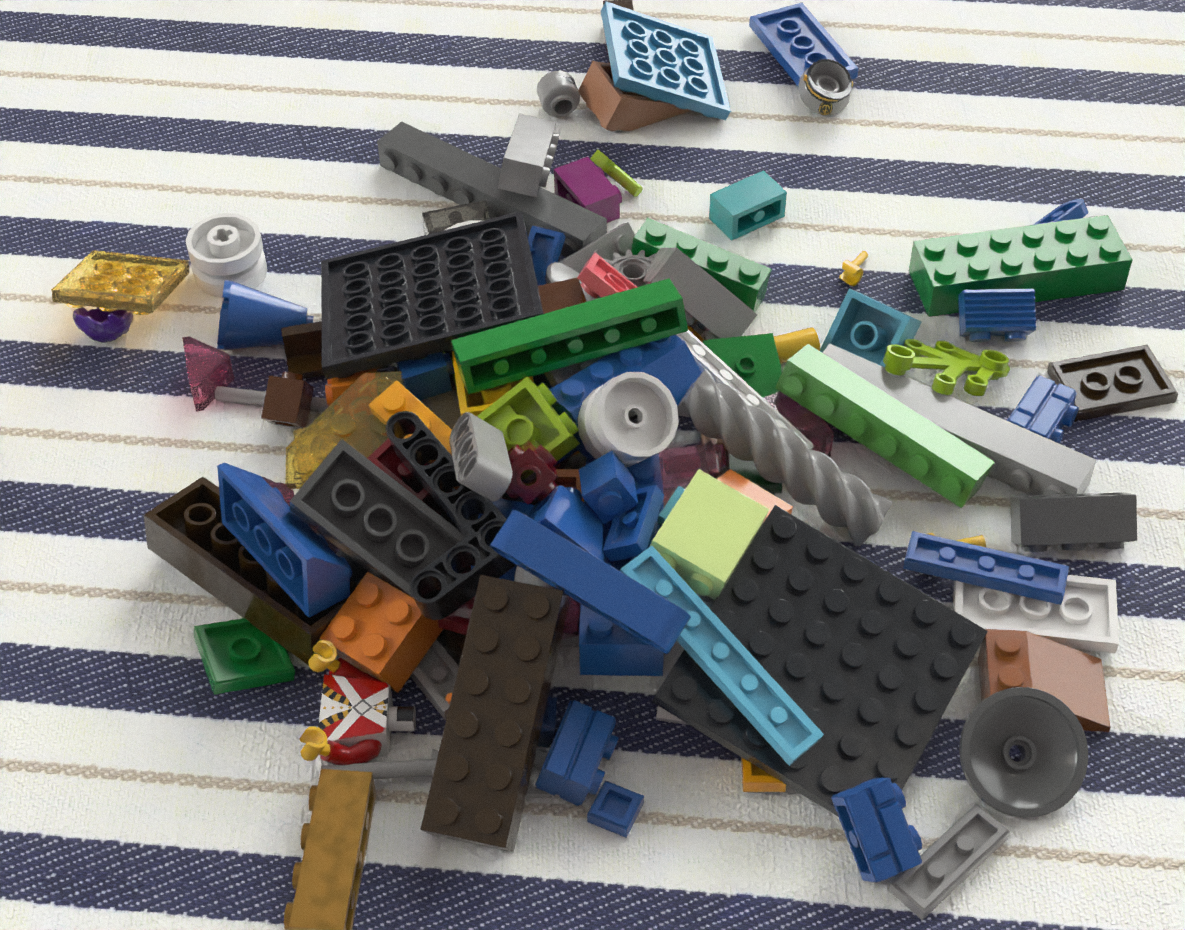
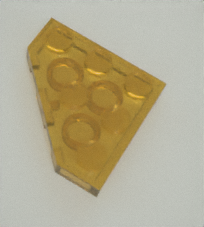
(344, 419)

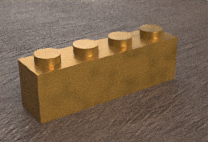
(333, 852)

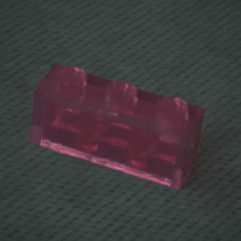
(684, 458)

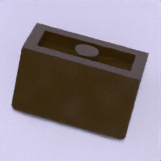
(304, 349)

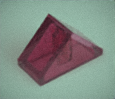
(206, 370)

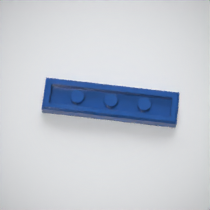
(986, 567)

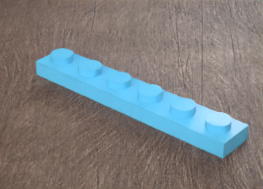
(729, 662)

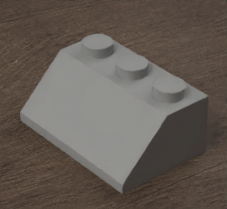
(704, 298)

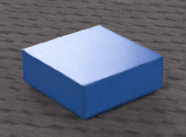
(615, 809)

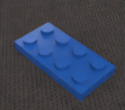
(798, 40)

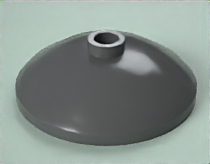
(1050, 748)

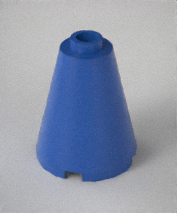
(255, 318)

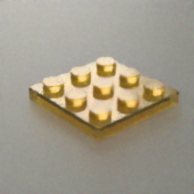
(120, 282)

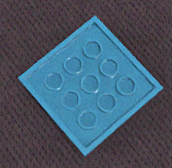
(664, 61)

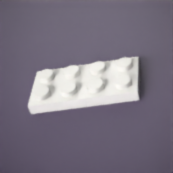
(1082, 621)

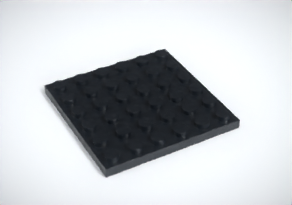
(424, 293)
(847, 646)

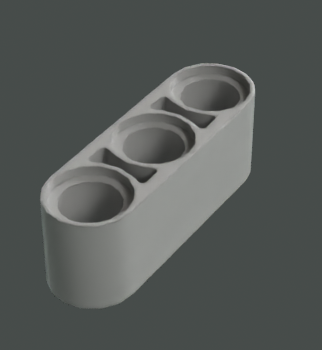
(480, 457)

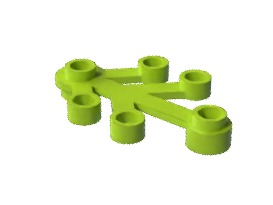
(951, 359)

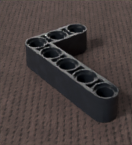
(459, 507)

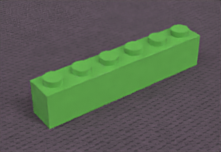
(884, 425)

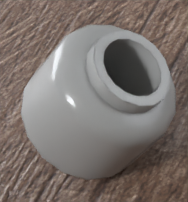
(558, 93)

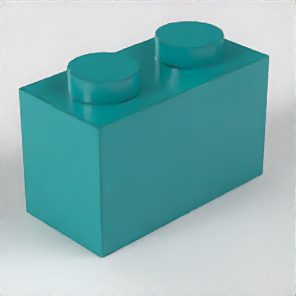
(747, 205)

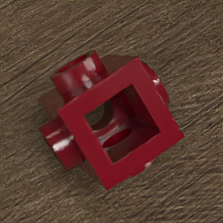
(536, 459)

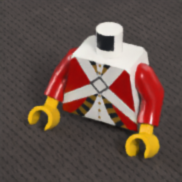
(353, 713)

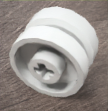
(226, 249)
(630, 416)

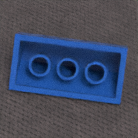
(664, 359)
(282, 541)

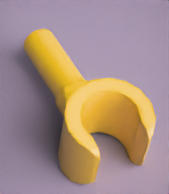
(853, 272)

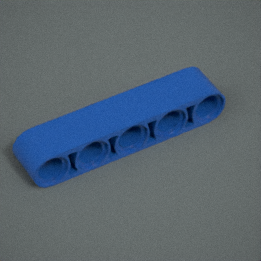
(590, 581)

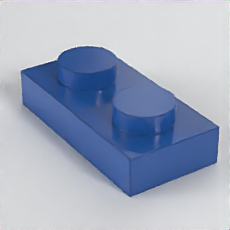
(633, 529)

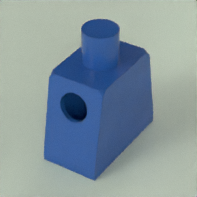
(571, 519)

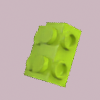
(528, 415)

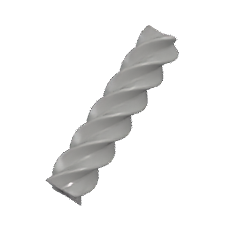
(783, 457)

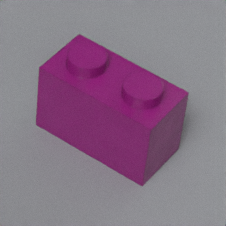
(588, 187)

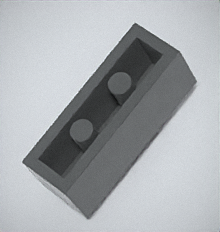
(1073, 520)

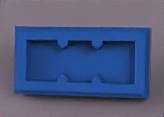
(545, 249)

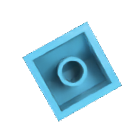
(869, 327)

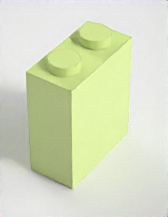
(708, 533)

